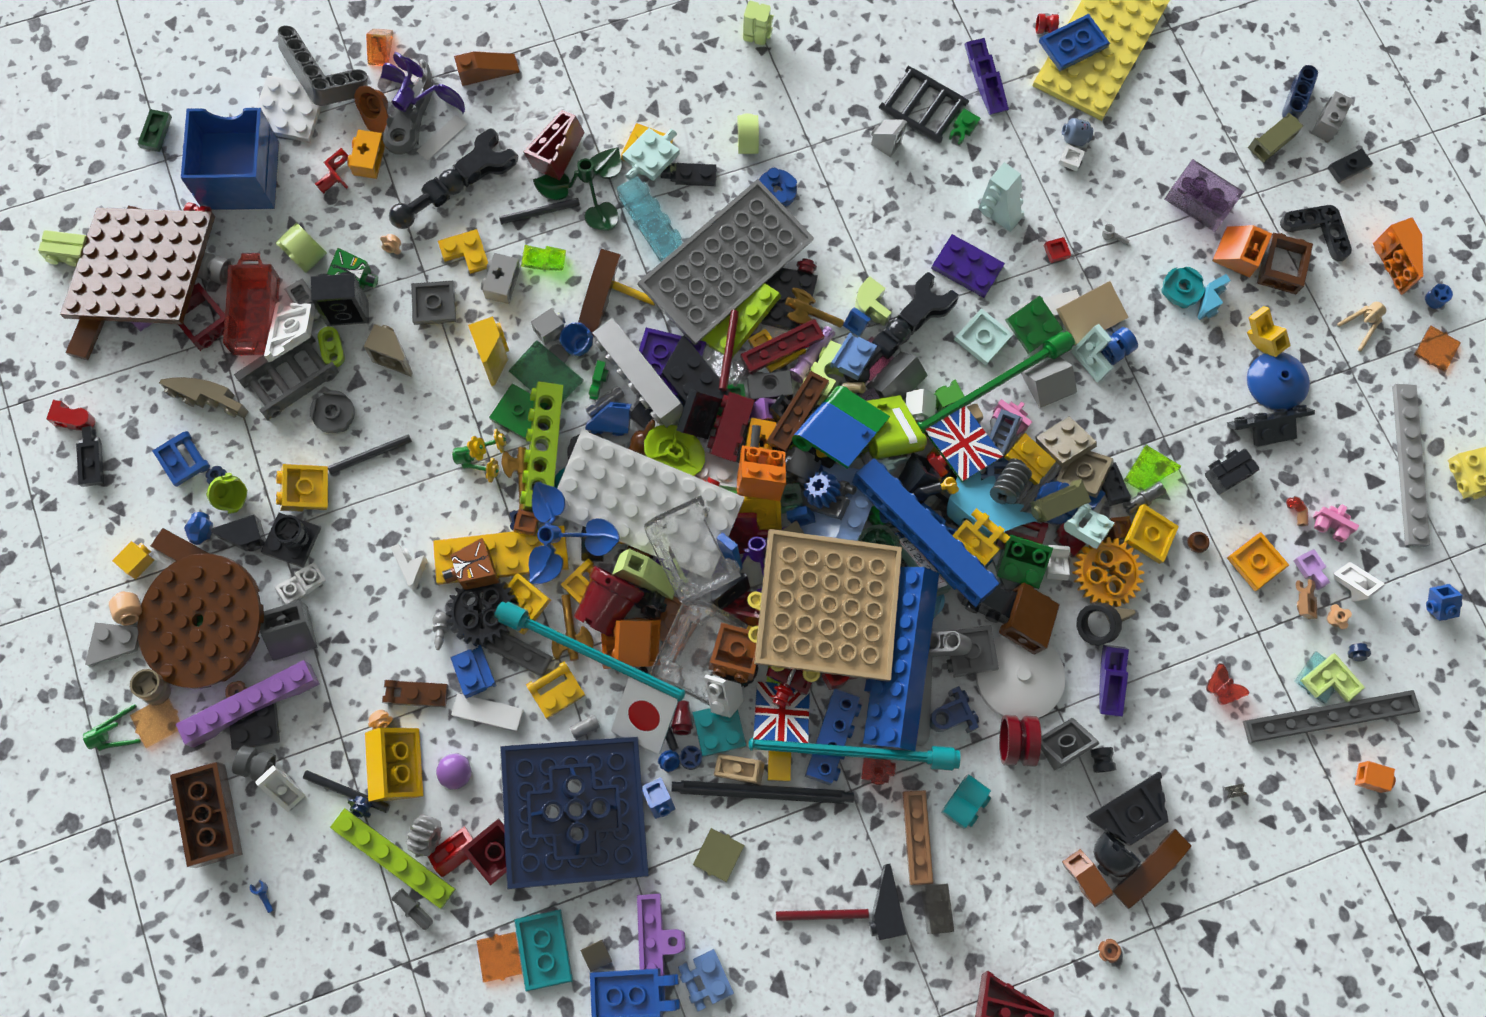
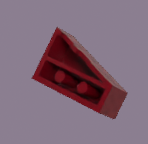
(730, 426)
(1003, 1000)

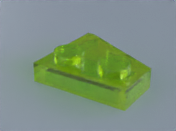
(1150, 468)

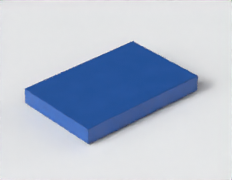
(1074, 42)

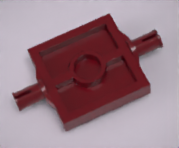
(745, 529)

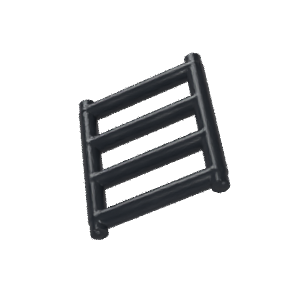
(927, 82)

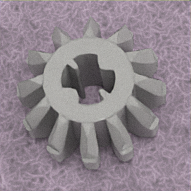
(424, 835)

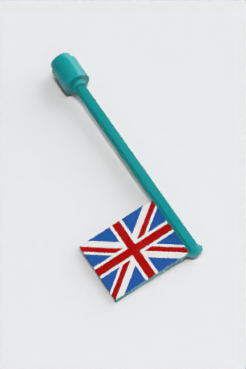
(789, 730)

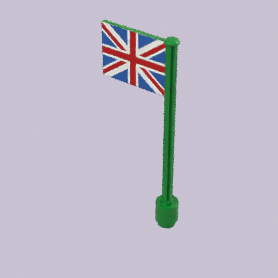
(959, 434)

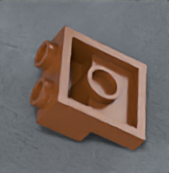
(733, 654)

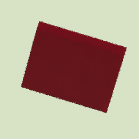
(488, 852)

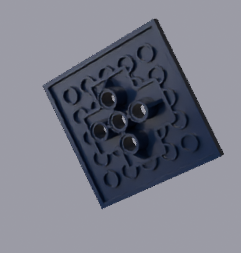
(541, 847)

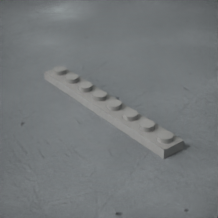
(1411, 465)

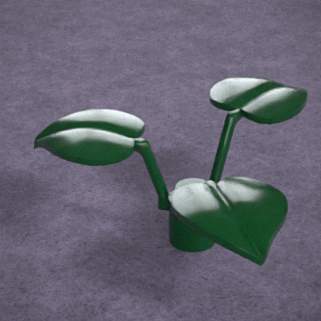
(607, 165)

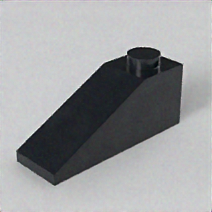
(886, 913)

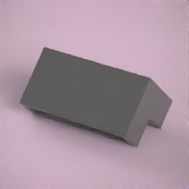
(898, 376)

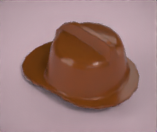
(372, 107)

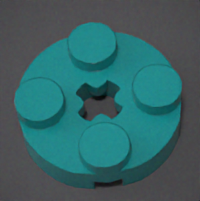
(1180, 297)

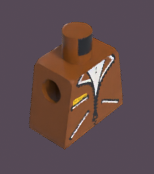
(472, 566)

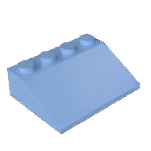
(855, 514)

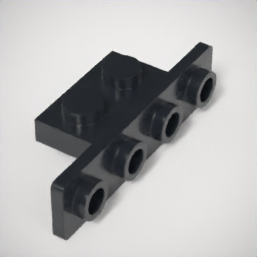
(1272, 427)

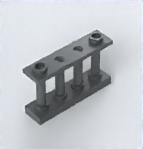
(254, 371)

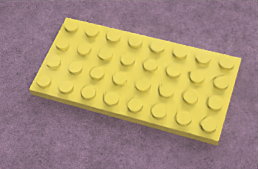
(1097, 79)

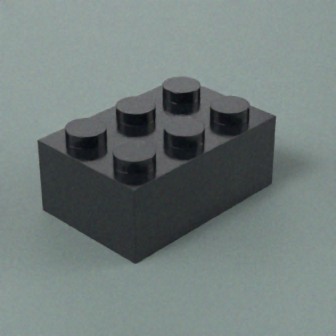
(339, 299)

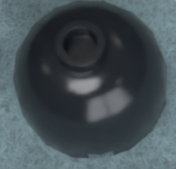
(1114, 857)

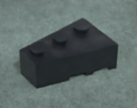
(995, 607)

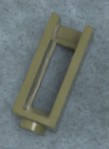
(1275, 137)
(1060, 501)

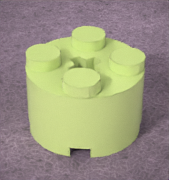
(301, 247)

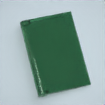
(542, 365)

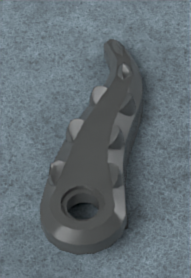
(409, 122)

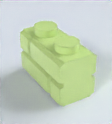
(757, 23)
(62, 247)

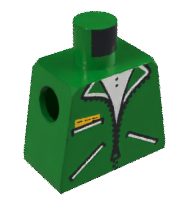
(347, 262)

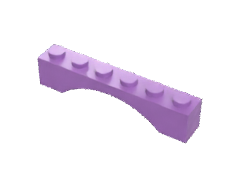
(221, 715)

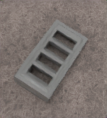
(297, 286)

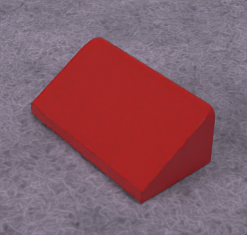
(449, 853)

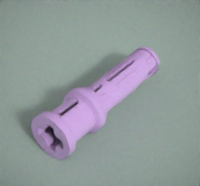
(806, 360)

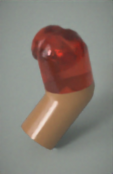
(1301, 508)

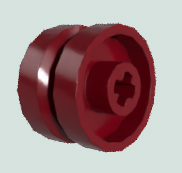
(1020, 740)

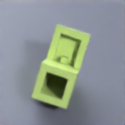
(748, 134)
(868, 301)

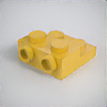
(302, 487)

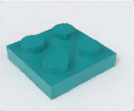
(718, 732)

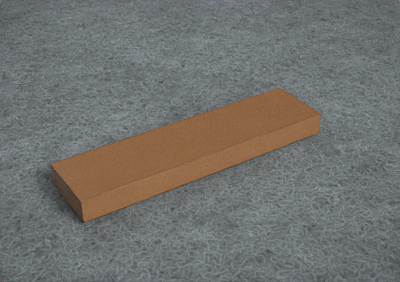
(917, 837)

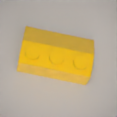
(491, 347)
(393, 764)

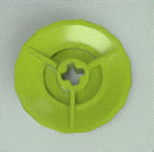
(675, 449)

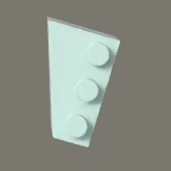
(1002, 197)

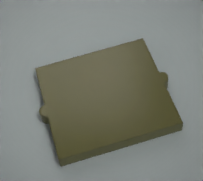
(718, 855)

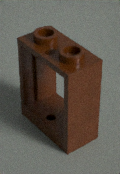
(1281, 280)

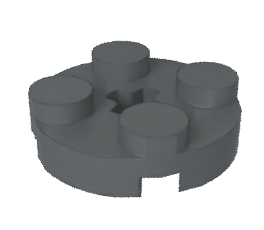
(340, 421)

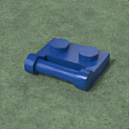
(175, 463)

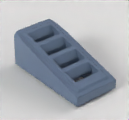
(1010, 436)

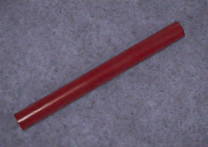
(728, 350)
(822, 914)

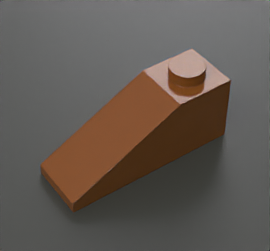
(484, 66)

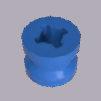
(1444, 295)

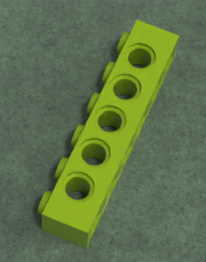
(552, 395)

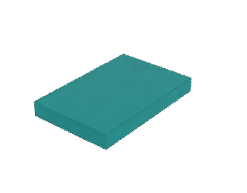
(543, 950)

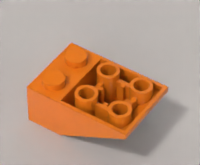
(1402, 253)

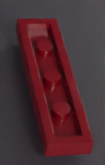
(782, 346)

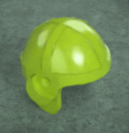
(227, 493)

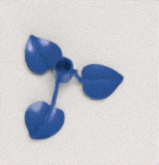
(543, 562)

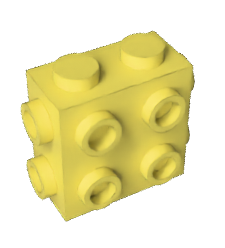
(1470, 472)

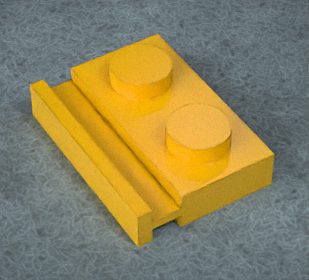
(1032, 455)

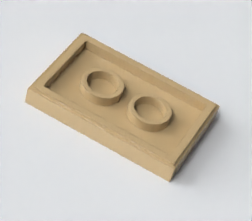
(1093, 308)

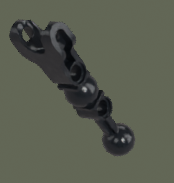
(466, 171)
(912, 317)

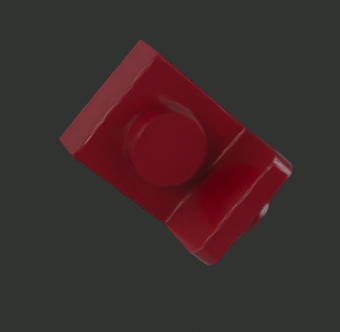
(1067, 539)

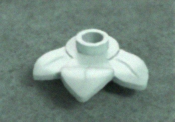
(892, 465)

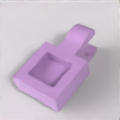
(1312, 565)

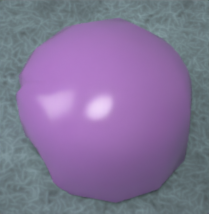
(453, 771)

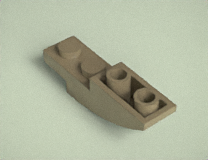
(203, 392)

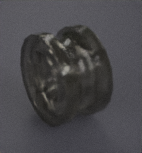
(1235, 791)

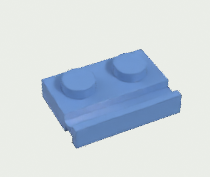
(853, 356)

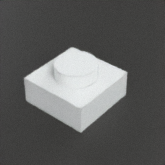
(1071, 157)

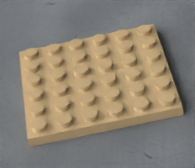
(828, 605)

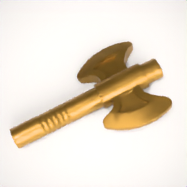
(803, 309)
(517, 464)
(584, 635)

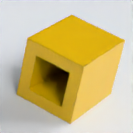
(134, 559)

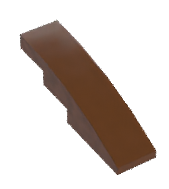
(599, 289)

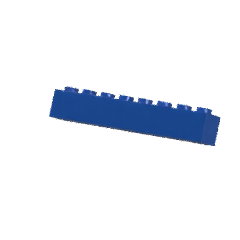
(925, 532)

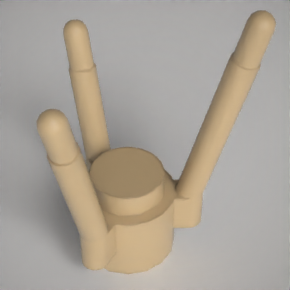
(1371, 314)

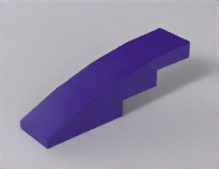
(986, 77)

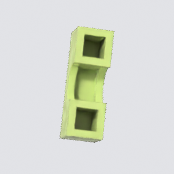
(823, 367)

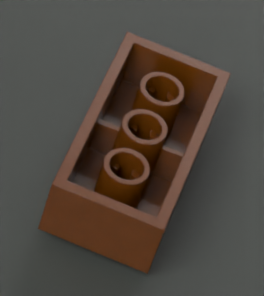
(191, 811)

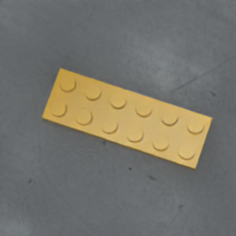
(508, 551)

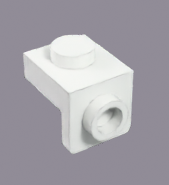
(1058, 564)

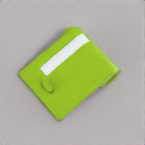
(900, 432)

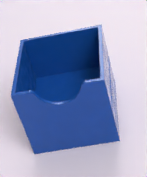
(230, 159)

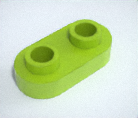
(331, 348)

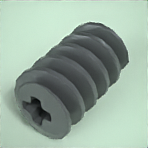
(1011, 482)

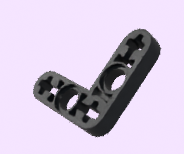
(1322, 221)

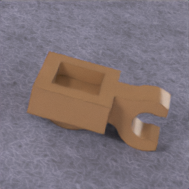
(1307, 601)

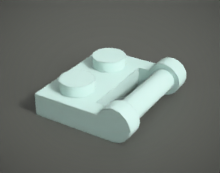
(1094, 530)

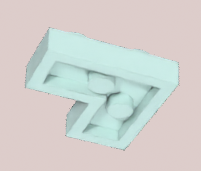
(1089, 352)

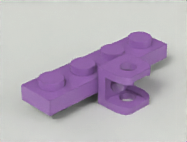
(653, 940)

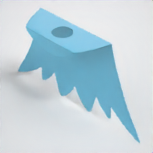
(976, 494)

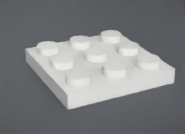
(288, 109)

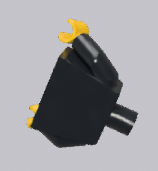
(923, 480)

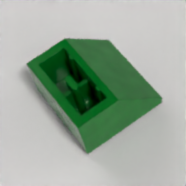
(1023, 561)

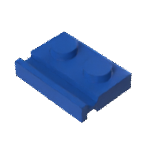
(473, 671)

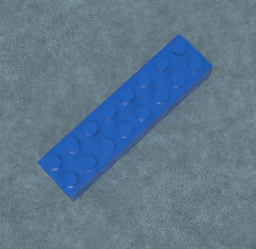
(897, 703)

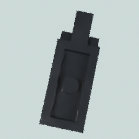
(691, 174)
(89, 458)

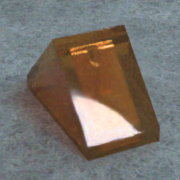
(379, 46)

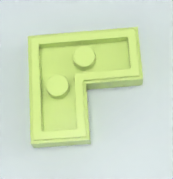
(1333, 673)

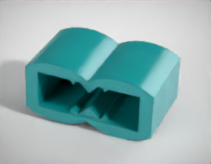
(966, 802)

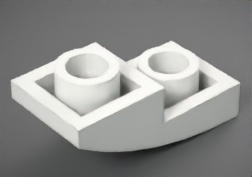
(301, 584)

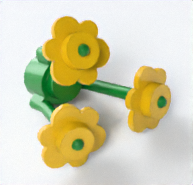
(475, 450)

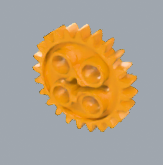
(1100, 589)

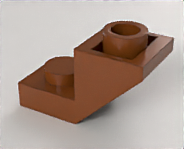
(1088, 878)

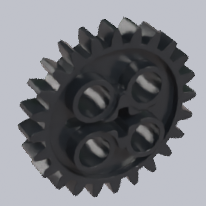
(463, 613)

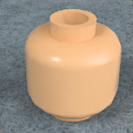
(125, 608)

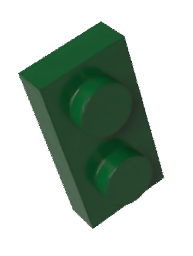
(154, 130)

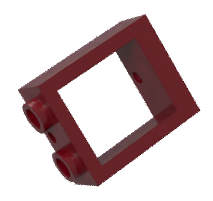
(212, 332)

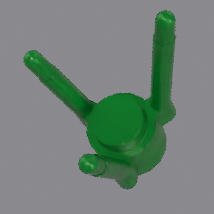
(99, 734)

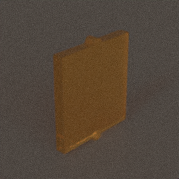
(1437, 348)
(155, 722)
(499, 957)

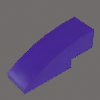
(1113, 680)

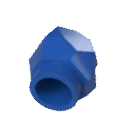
(198, 528)

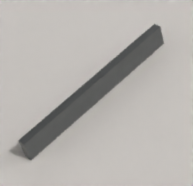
(1331, 716)

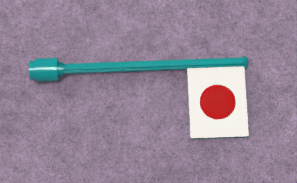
(646, 701)

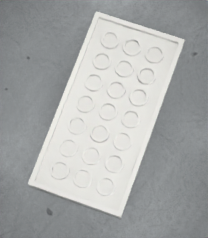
(633, 489)

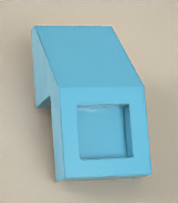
(1210, 300)

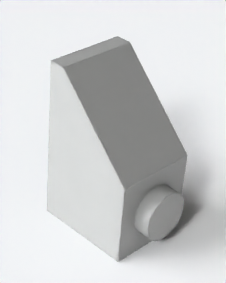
(888, 135)

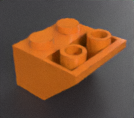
(1242, 248)
(761, 473)
(637, 641)

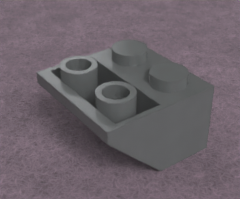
(288, 630)

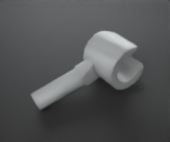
(1107, 236)

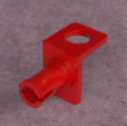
(332, 177)

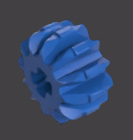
(822, 489)

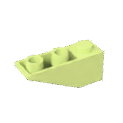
(643, 572)

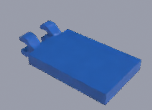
(631, 993)

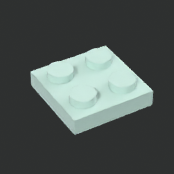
(983, 336)

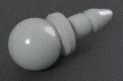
(440, 628)

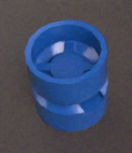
(1122, 345)

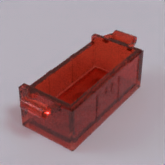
(249, 305)

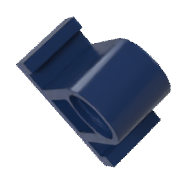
(955, 713)

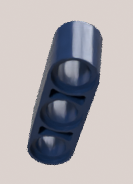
(1300, 91)

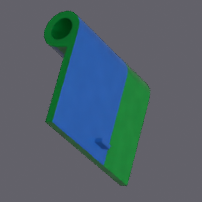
(841, 426)

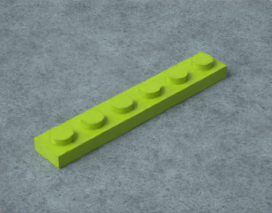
(393, 858)

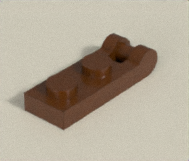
(416, 693)

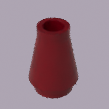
(682, 719)

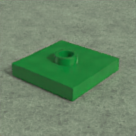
(514, 410)

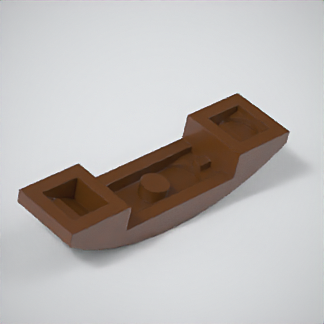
(1152, 870)

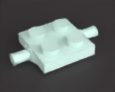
(651, 154)

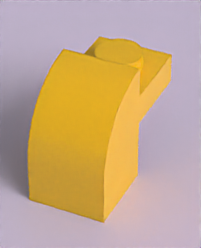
(1265, 335)

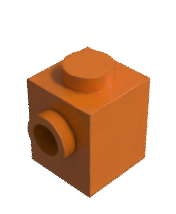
(1375, 777)

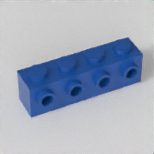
(834, 731)

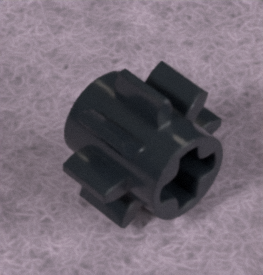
(652, 605)

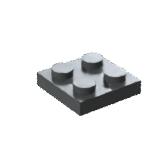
(433, 302)

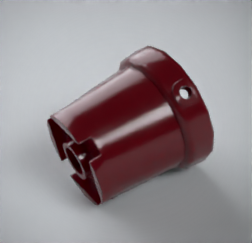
(606, 601)

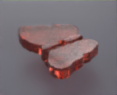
(1231, 692)

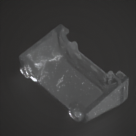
(690, 551)
(689, 647)

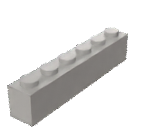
(639, 372)

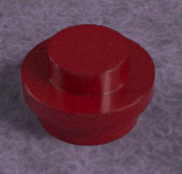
(806, 266)

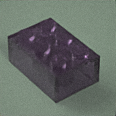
(1203, 195)

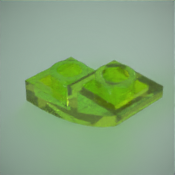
(543, 259)

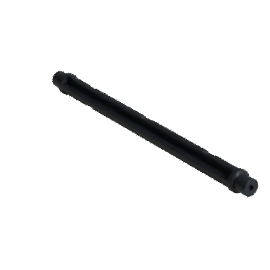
(762, 792)

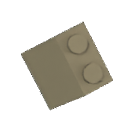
(386, 349)

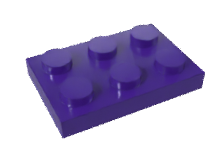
(967, 265)

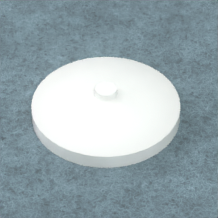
(1024, 681)

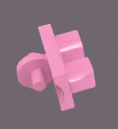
(1013, 408)
(1337, 520)

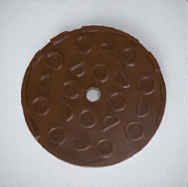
(230, 629)

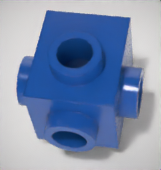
(1444, 602)

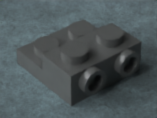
(981, 656)

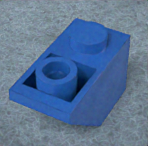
(612, 418)

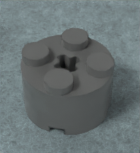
(800, 466)

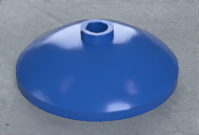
(1271, 388)

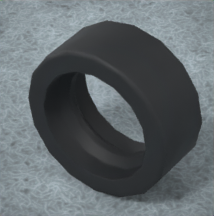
(1114, 619)

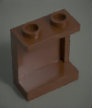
(1031, 619)

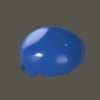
(576, 339)

